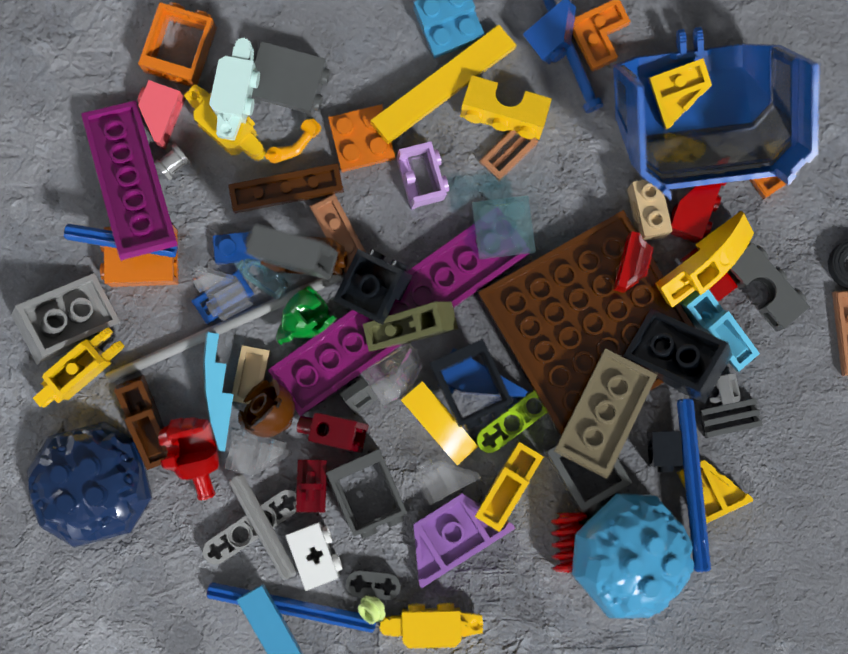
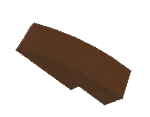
(142, 419)

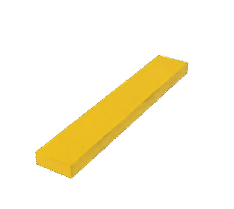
(442, 84)

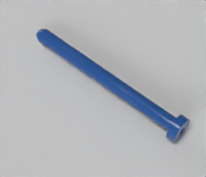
(592, 103)

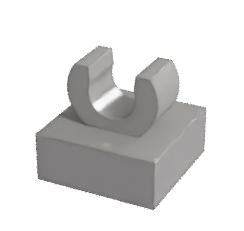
(728, 390)

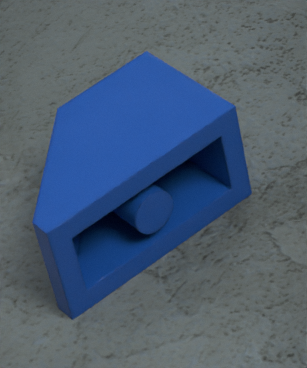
(553, 32)

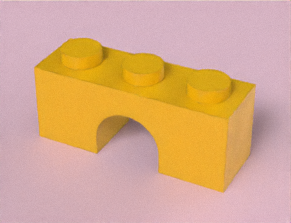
(483, 107)

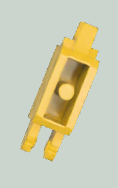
(207, 121)
(77, 369)
(432, 626)

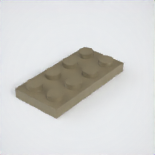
(605, 413)

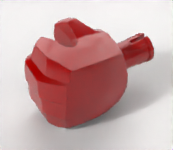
(191, 452)

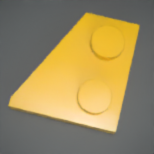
(679, 89)
(719, 492)

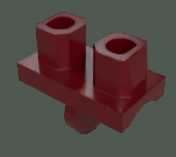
(311, 486)

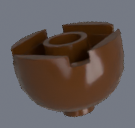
(268, 411)

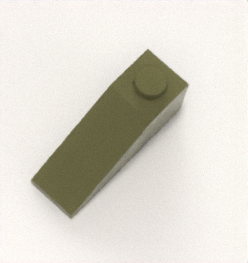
(411, 325)

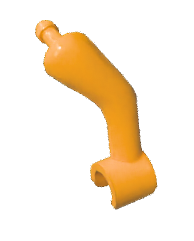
(277, 154)

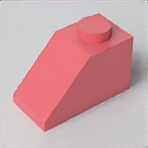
(160, 109)

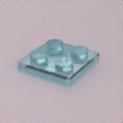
(503, 227)

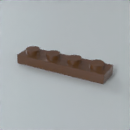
(285, 188)

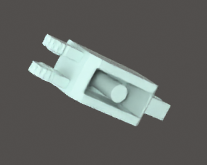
(233, 89)

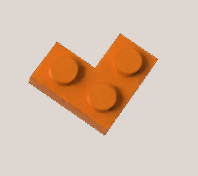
(592, 31)

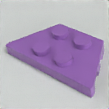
(451, 537)

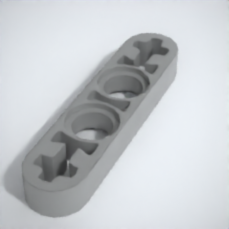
(245, 522)

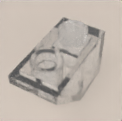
(223, 290)
(253, 456)

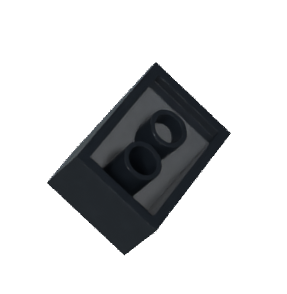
(679, 354)

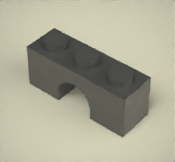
(783, 301)

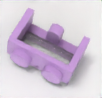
(422, 174)

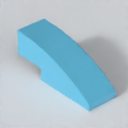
(711, 318)

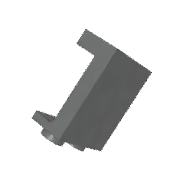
(290, 78)

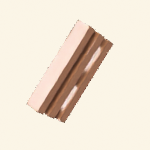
(492, 168)

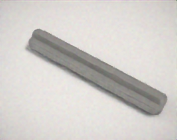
(262, 526)

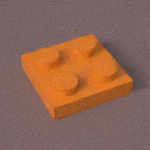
(358, 141)

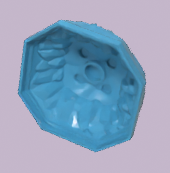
(632, 557)

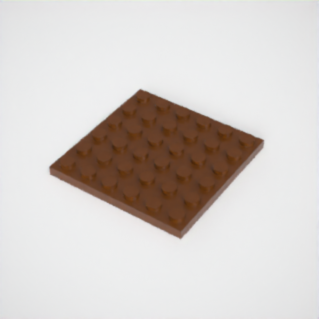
(565, 313)

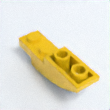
(711, 262)

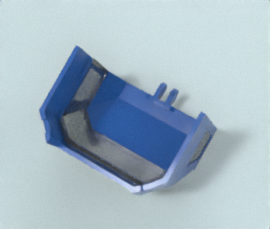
(745, 127)

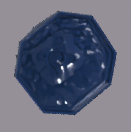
(88, 484)

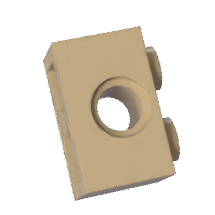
(649, 210)

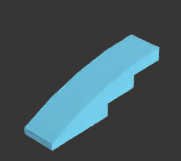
(217, 402)

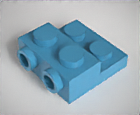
(448, 24)

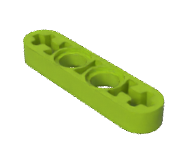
(518, 410)

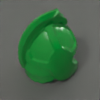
(304, 316)

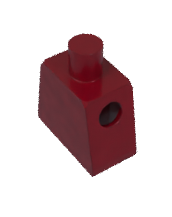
(342, 432)

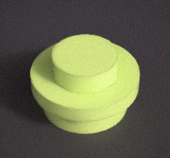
(371, 609)

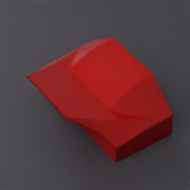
(633, 263)

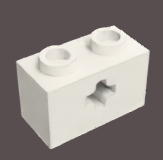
(311, 572)

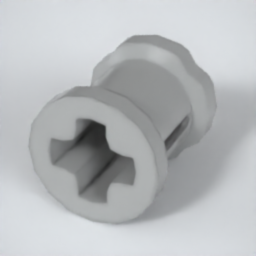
(172, 162)

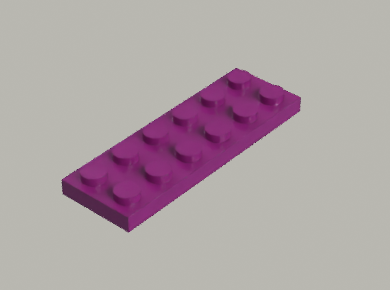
(128, 180)

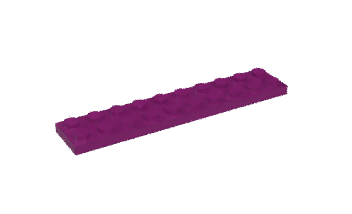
(342, 350)

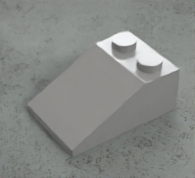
(64, 318)

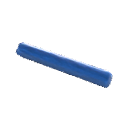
(103, 238)

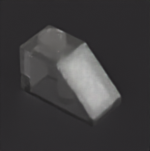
(394, 374)
(442, 479)

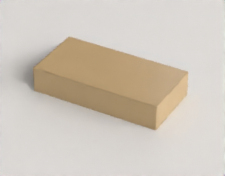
(250, 371)

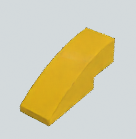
(439, 423)
(508, 486)

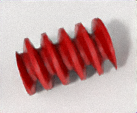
(568, 527)

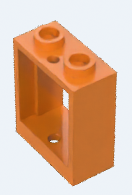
(175, 12)

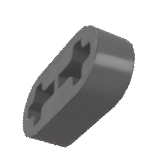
(374, 577)

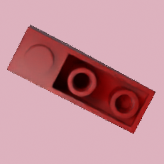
(692, 212)

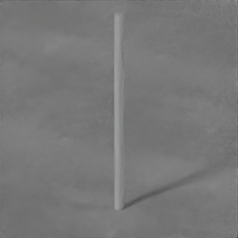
(219, 328)

